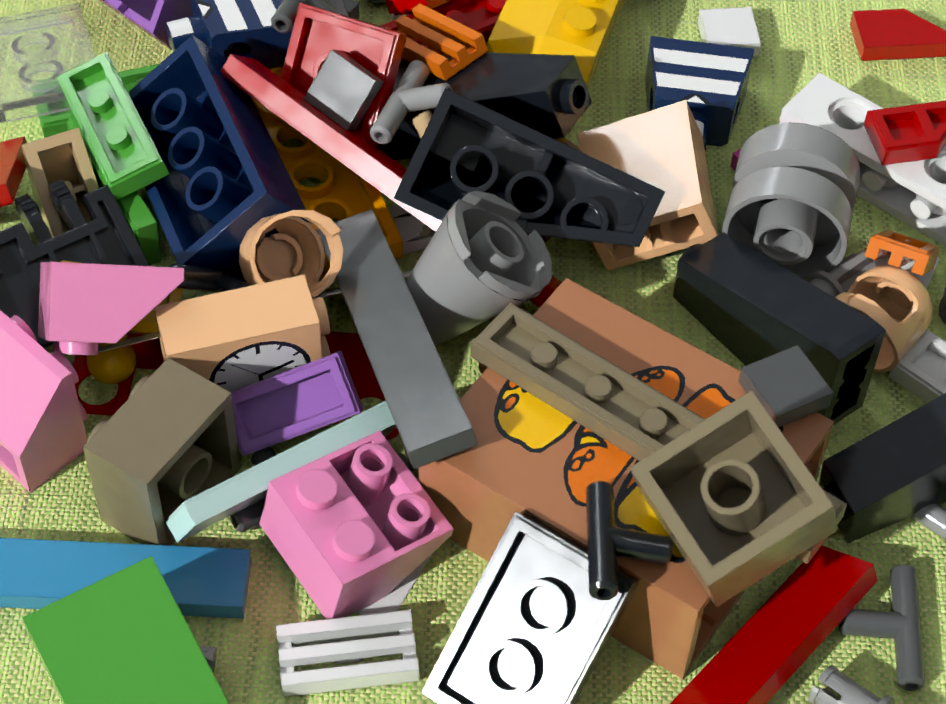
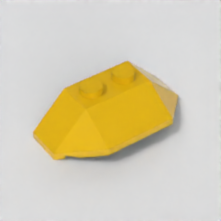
(556, 29)

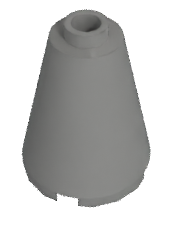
(477, 266)

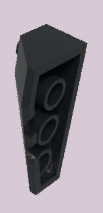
(545, 180)

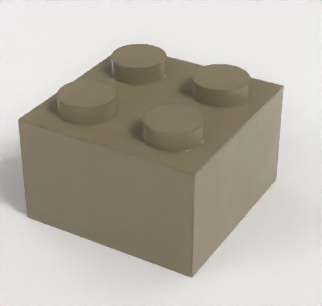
(161, 450)
(735, 498)

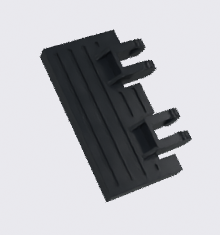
(100, 241)

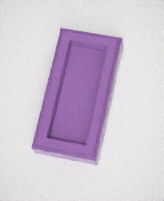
(294, 403)

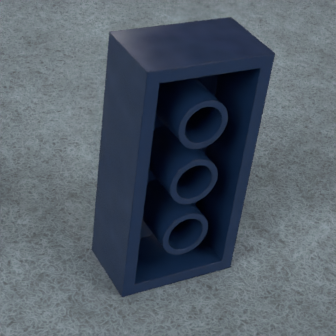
(216, 158)

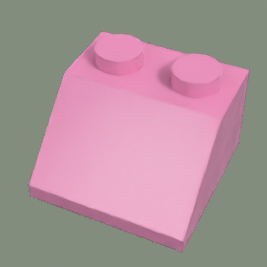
(98, 302)

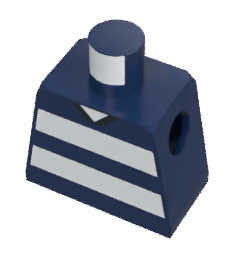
(234, 29)
(703, 74)

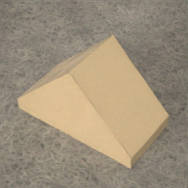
(54, 159)

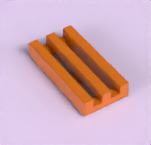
(441, 37)
(903, 250)

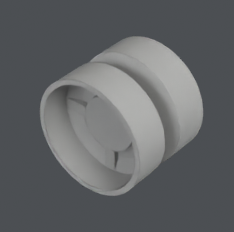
(794, 197)

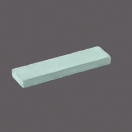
(253, 483)

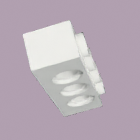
(905, 190)

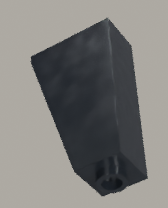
(528, 88)
(765, 309)
(890, 472)

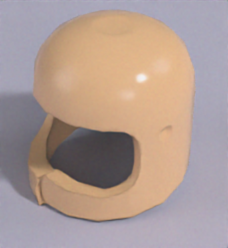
(291, 251)
(895, 302)

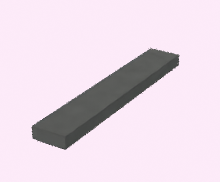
(399, 344)

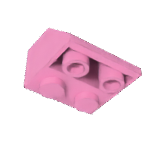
(38, 407)
(352, 525)

